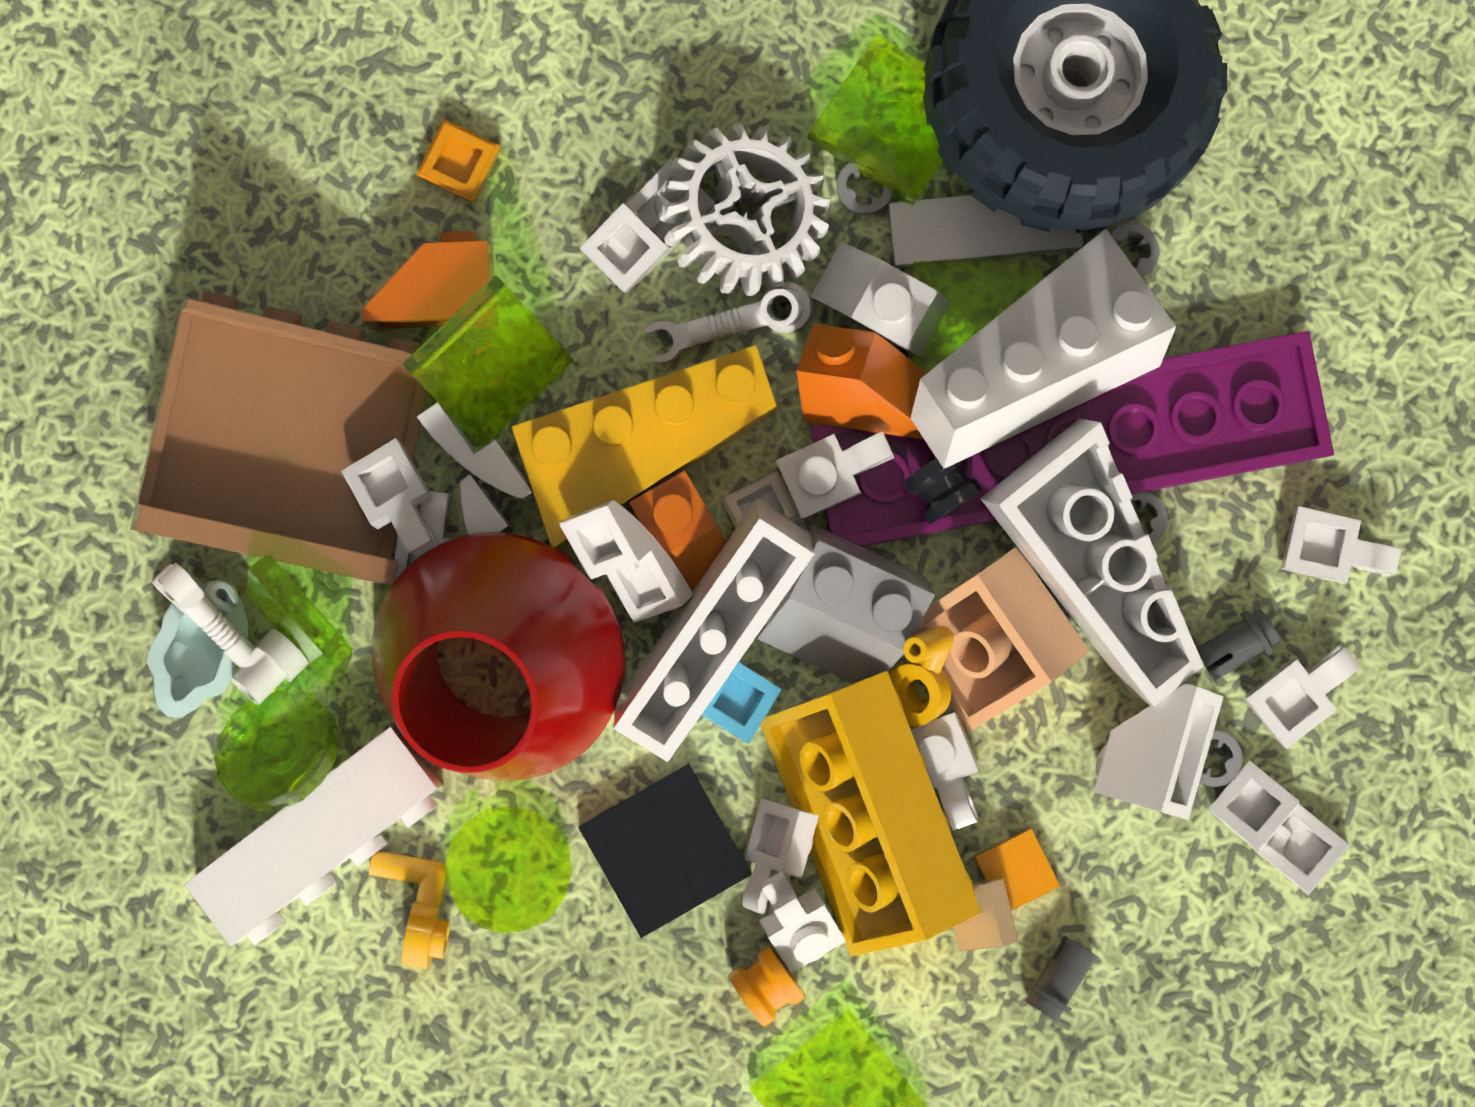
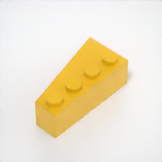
(639, 435)

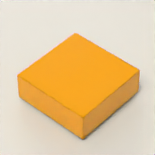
(458, 161)
(1021, 866)

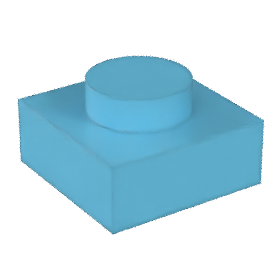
(742, 703)

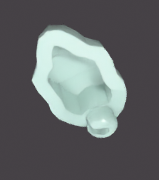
(186, 661)

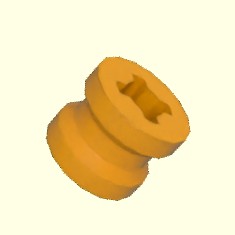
(766, 986)

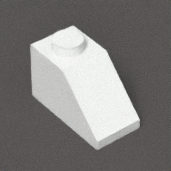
(881, 298)
(1160, 752)

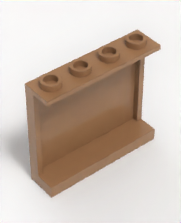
(261, 427)

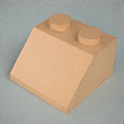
(1005, 638)

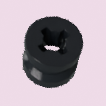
(941, 488)

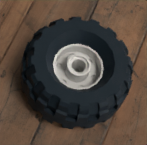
(1074, 103)

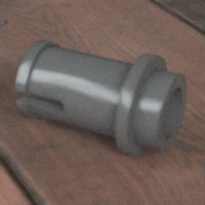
(1238, 644)
(1060, 978)

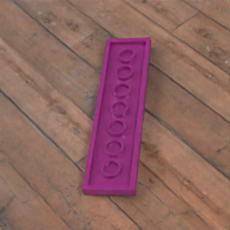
(1166, 429)

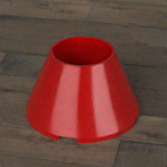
(533, 610)

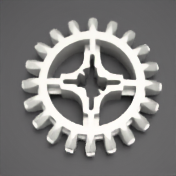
(730, 161)

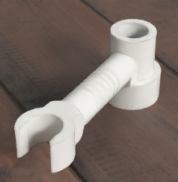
(744, 318)
(260, 665)

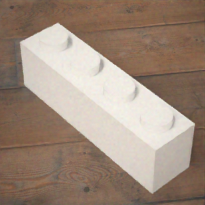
(713, 630)
(310, 839)

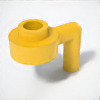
(926, 658)
(425, 931)

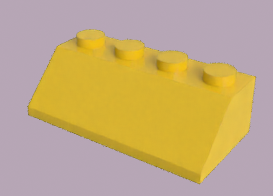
(879, 824)

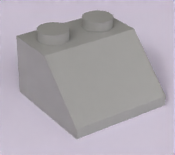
(848, 609)

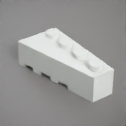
(1046, 353)
(1086, 543)

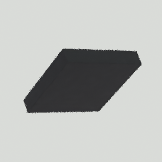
(665, 850)

